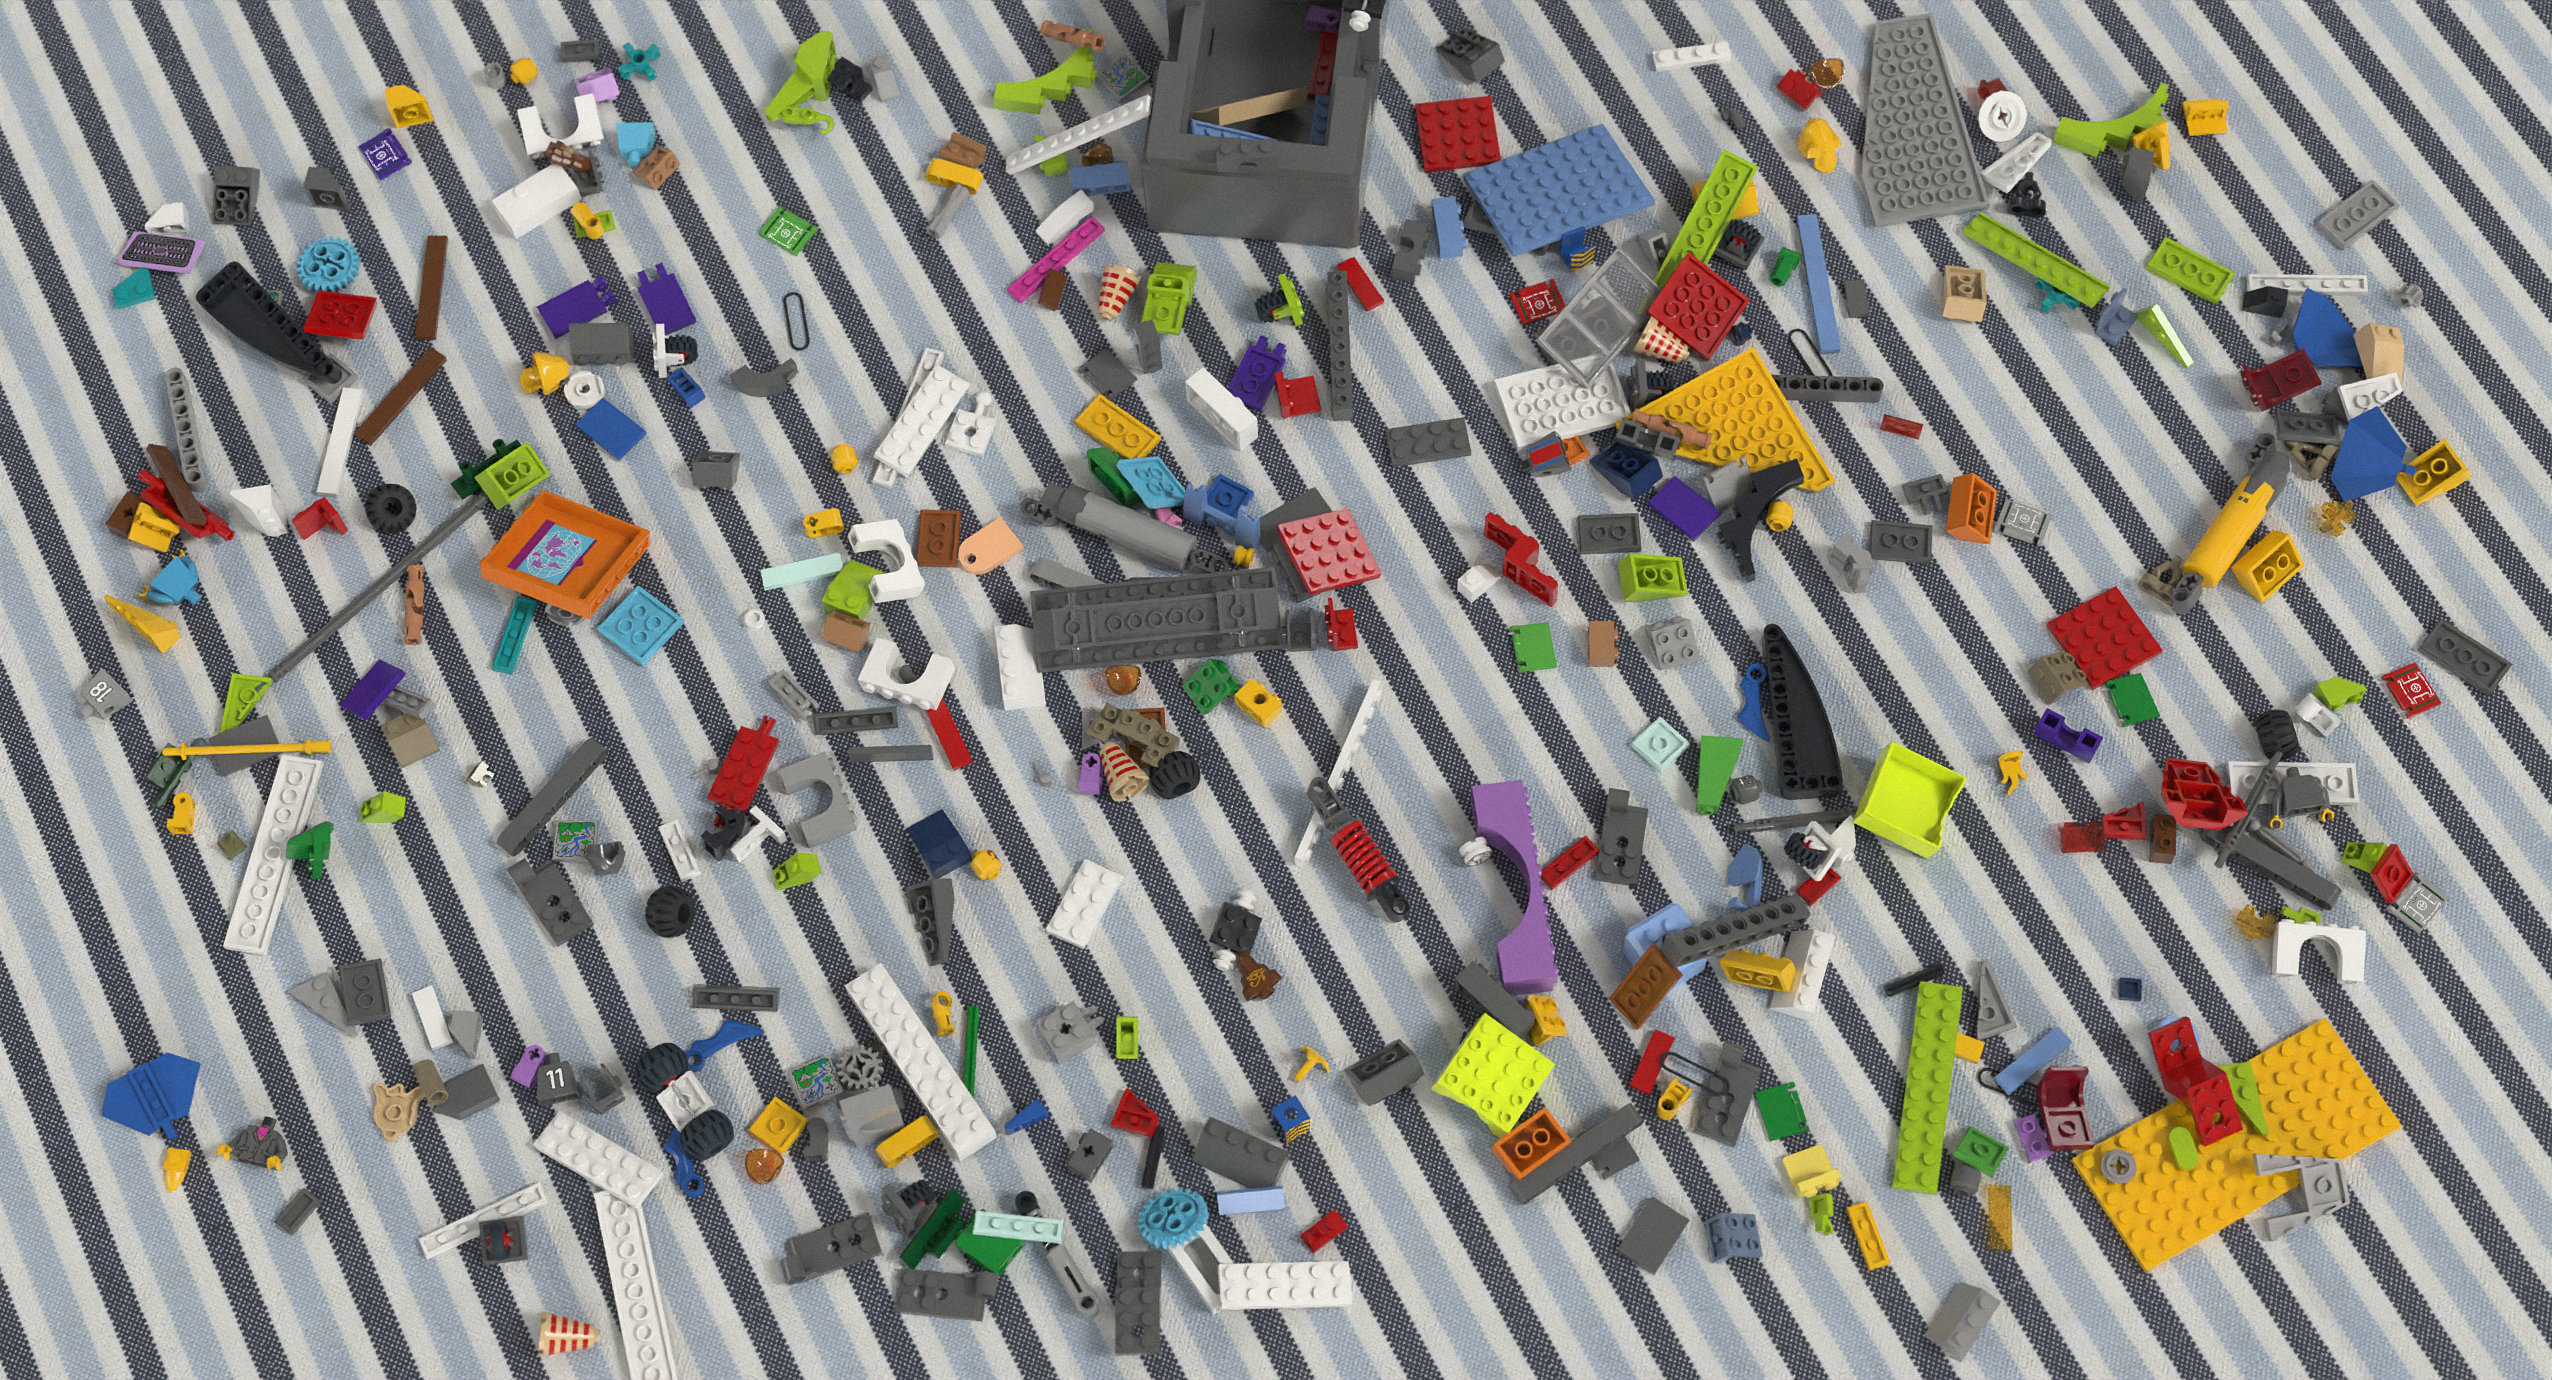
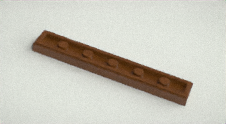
(431, 288)
(400, 396)
(176, 484)

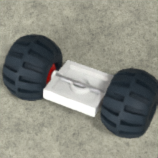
(685, 1101)

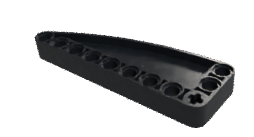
(252, 322)
(1809, 733)

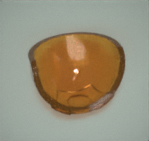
(1828, 72)
(1098, 154)
(1123, 679)
(763, 1165)

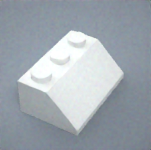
(262, 509)

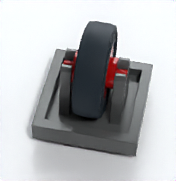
(503, 1240)

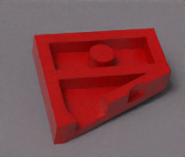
(2126, 823)

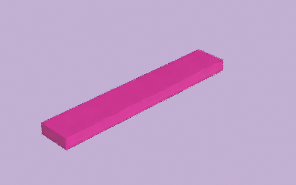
(1056, 259)

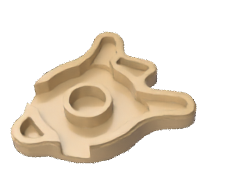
(395, 1109)

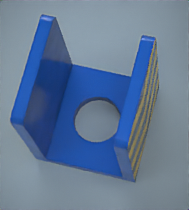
(1573, 245)
(1294, 1127)

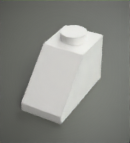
(169, 220)
(1477, 581)
(1845, 837)

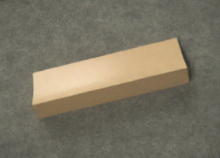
(1253, 107)

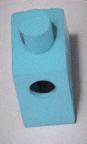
(635, 141)

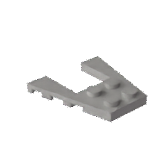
(2322, 1189)

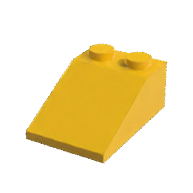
(2435, 474)

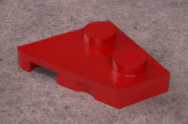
(1134, 1116)

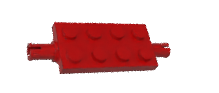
(160, 497)
(744, 768)

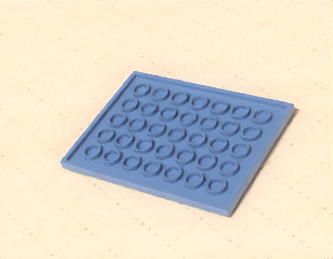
(1558, 189)

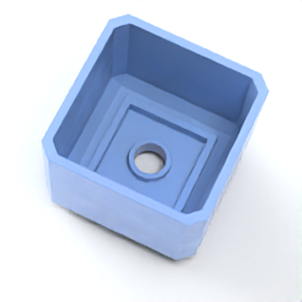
(1653, 930)

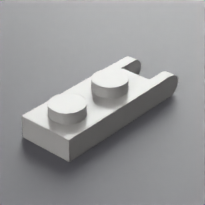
(792, 693)

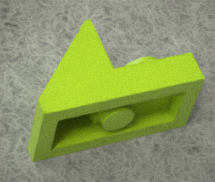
(1127, 1037)

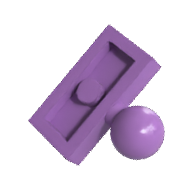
(2032, 1138)

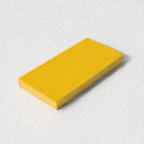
(1117, 429)

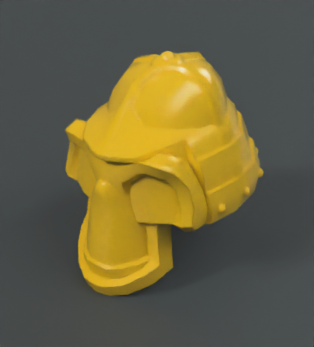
(1819, 142)
(544, 374)

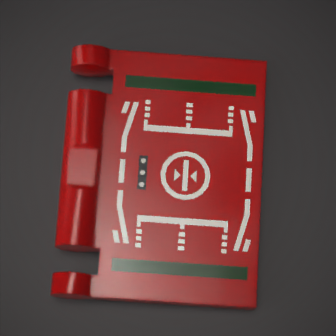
(1537, 302)
(2411, 690)

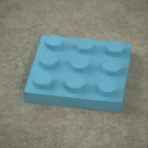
(1152, 482)
(640, 625)

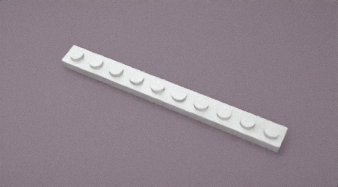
(1079, 134)
(1342, 765)

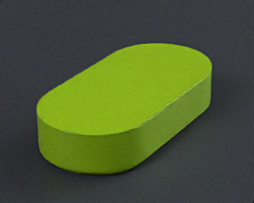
(2183, 1148)

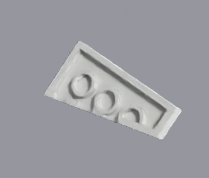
(2015, 164)

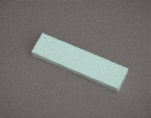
(802, 571)
(1018, 1227)

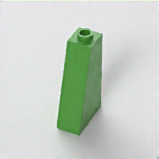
(1715, 770)

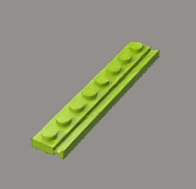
(2036, 260)

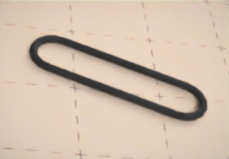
(804, 319)
(1801, 357)
(1698, 1066)
(2003, 1092)

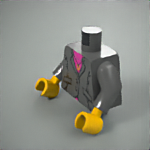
(2298, 797)
(257, 1146)

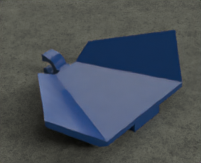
(2324, 333)
(2369, 457)
(153, 1095)

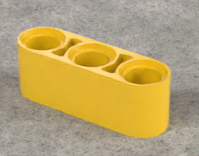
(948, 174)
(907, 1141)

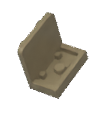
(2057, 675)

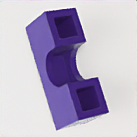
(2055, 731)

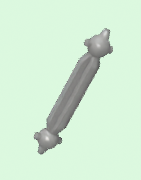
(2279, 844)

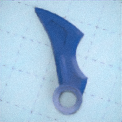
(1751, 714)
(729, 1033)
(684, 1165)

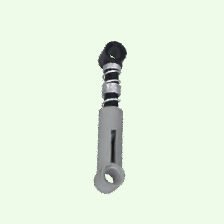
(1061, 1262)

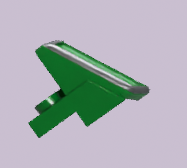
(312, 845)

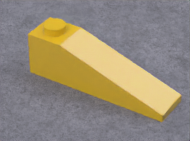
(149, 625)

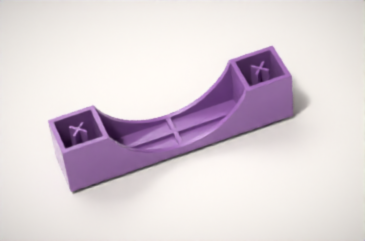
(1526, 954)

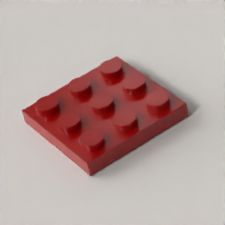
(340, 315)

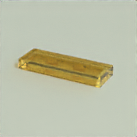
(2000, 1218)

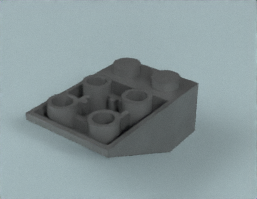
(1472, 54)
(235, 194)

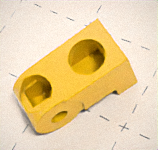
(183, 815)

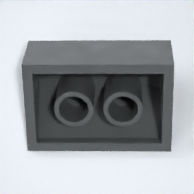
(601, 343)
(1385, 1072)

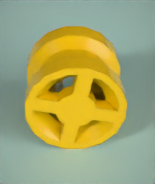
(1244, 556)

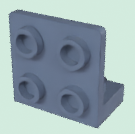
(2115, 319)
(1733, 1236)

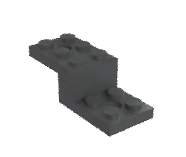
(1138, 1303)

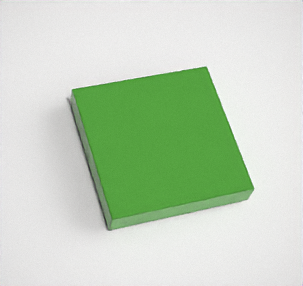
(1980, 1151)

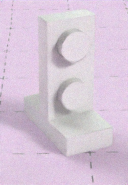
(757, 834)

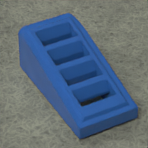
(691, 397)
(1030, 1115)

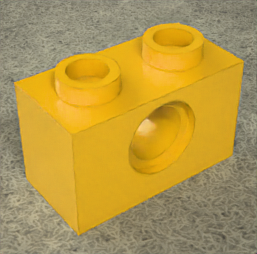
(1262, 713)

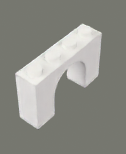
(587, 133)
(889, 538)
(924, 692)
(2347, 942)

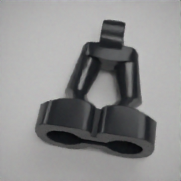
(2020, 206)

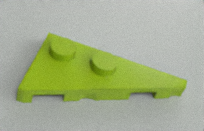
(2158, 325)
(242, 699)
(2246, 1094)

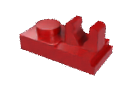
(1324, 1231)

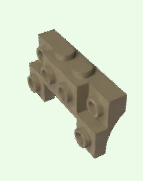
(1134, 730)

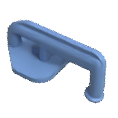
(1746, 869)

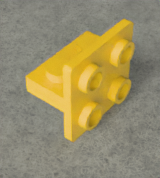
(2206, 116)
(2156, 140)
(152, 528)
(1547, 1019)

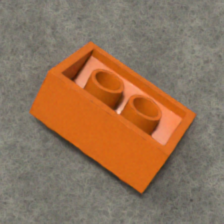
(1971, 509)
(1530, 1144)

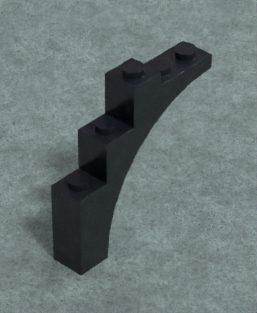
(1765, 489)

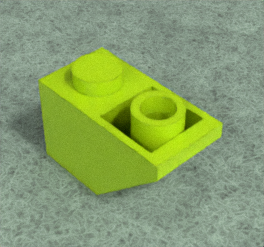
(1052, 165)
(2338, 692)
(382, 808)
(2363, 854)
(797, 870)

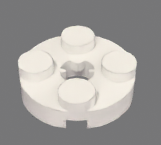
(584, 400)

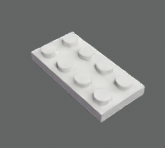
(1084, 904)

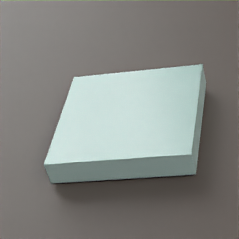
(1660, 744)

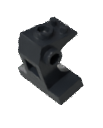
(845, 72)
(719, 842)

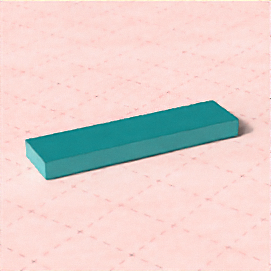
(514, 635)

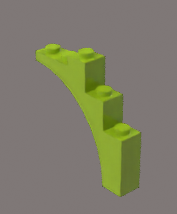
(1055, 85)
(2119, 132)

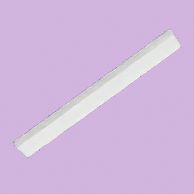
(885, 475)

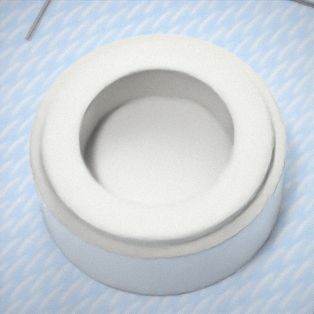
(754, 619)

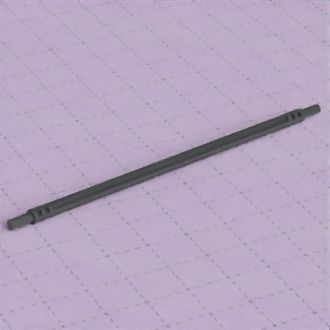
(376, 589)

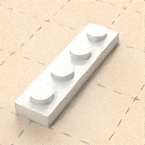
(1691, 56)

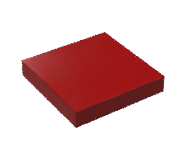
(2391, 873)

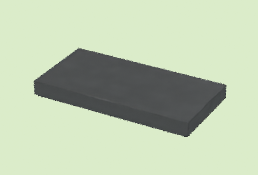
(2465, 657)

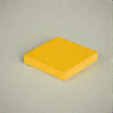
(778, 1126)

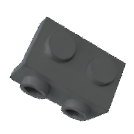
(591, 180)

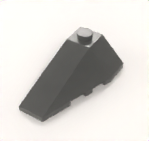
(933, 909)

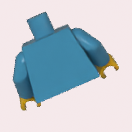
(174, 583)

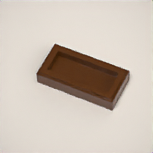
(1052, 289)

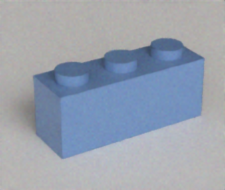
(1101, 178)
(1448, 227)

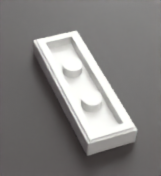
(679, 850)
(432, 1018)

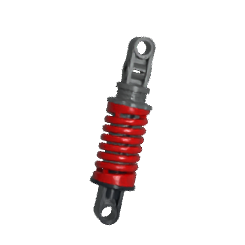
(1358, 851)

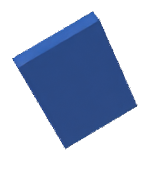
(610, 429)

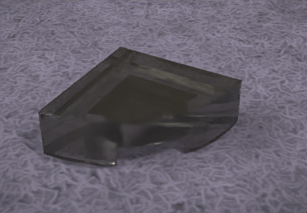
(877, 1046)

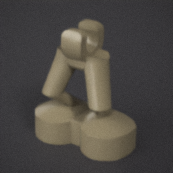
(2318, 464)
(2151, 584)

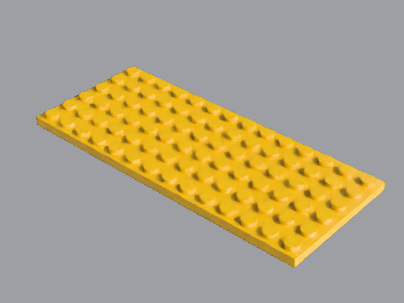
(2312, 1106)

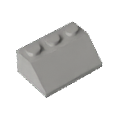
(1962, 1319)

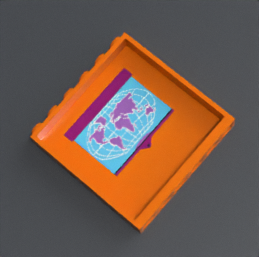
(565, 554)

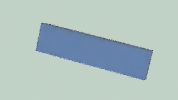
(2033, 1060)

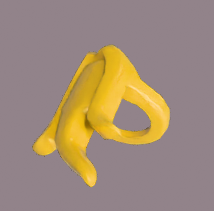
(2011, 768)

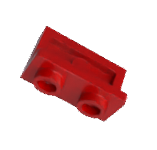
(1799, 89)

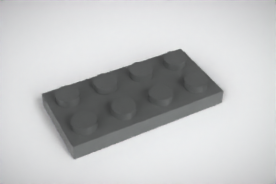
(1428, 442)

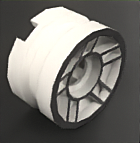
(1475, 852)

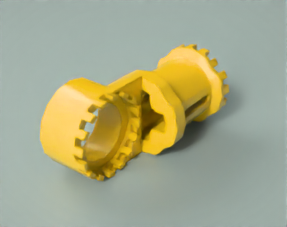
(942, 1013)

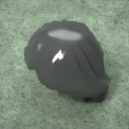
(606, 858)

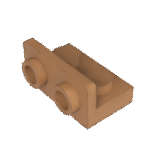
(963, 151)
(657, 166)

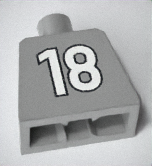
(104, 696)

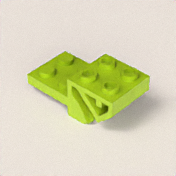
(1168, 295)

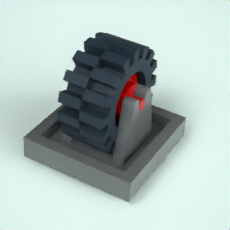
(1739, 243)
(1647, 385)
(906, 1204)

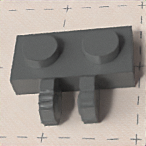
(1926, 489)

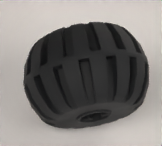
(396, 496)
(2277, 734)
(1176, 775)
(670, 911)

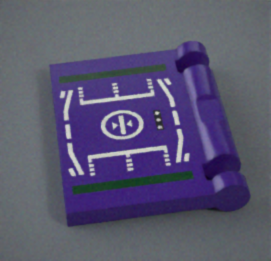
(385, 154)

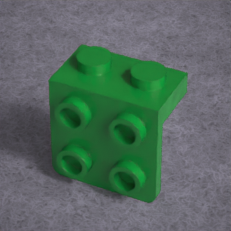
(1211, 685)

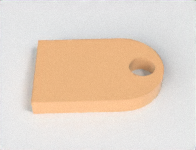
(990, 547)

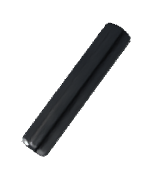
(1914, 980)
(1153, 1158)

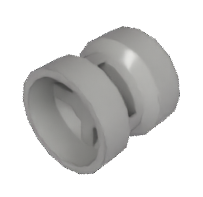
(494, 75)

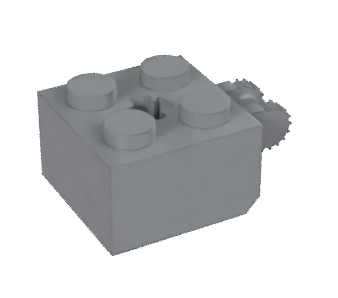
(1072, 1020)

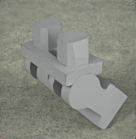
(1854, 561)

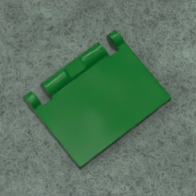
(2132, 699)
(1781, 1111)

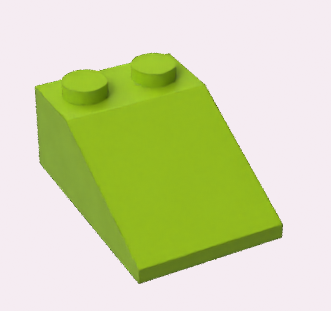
(512, 475)
(1651, 577)
(850, 591)

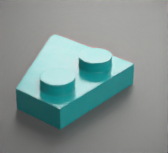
(134, 289)

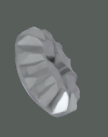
(2125, 1160)

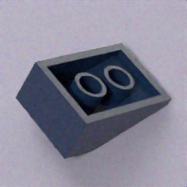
(1627, 468)
(939, 844)

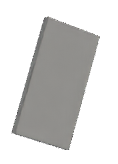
(2357, 215)

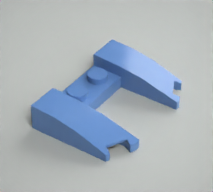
(1244, 527)

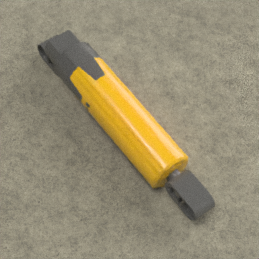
(2233, 523)

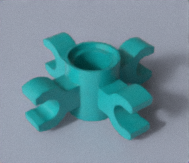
(635, 65)
(2054, 297)

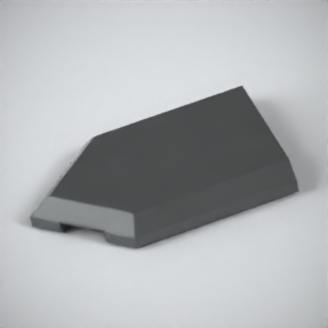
(468, 1094)

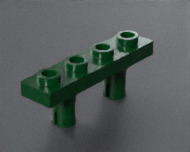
(467, 483)

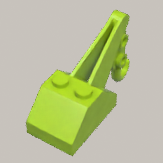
(814, 65)

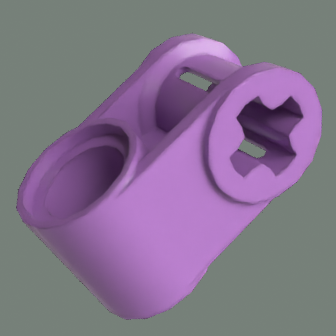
(1321, 19)
(1091, 777)
(527, 1068)

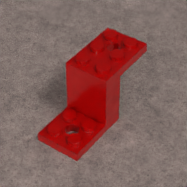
(2195, 1081)

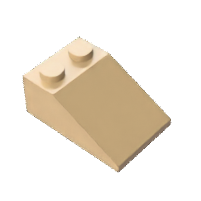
(1964, 293)
(2380, 350)

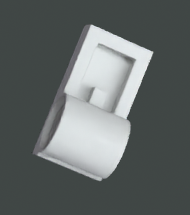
(2317, 714)

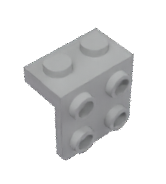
(1673, 642)

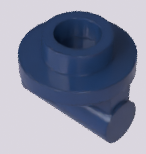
(1742, 333)

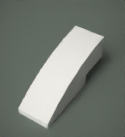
(1065, 217)

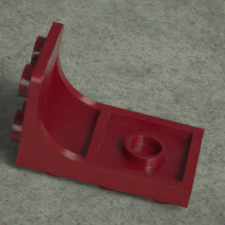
(2280, 380)
(2064, 1108)

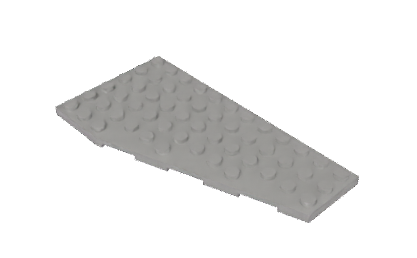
(1915, 134)

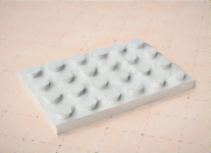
(1555, 401)

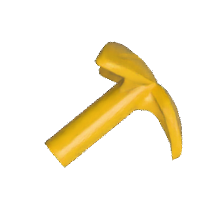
(1313, 1057)

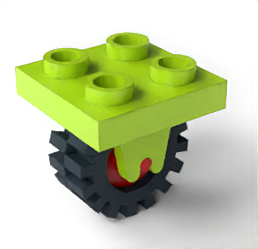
(1280, 303)

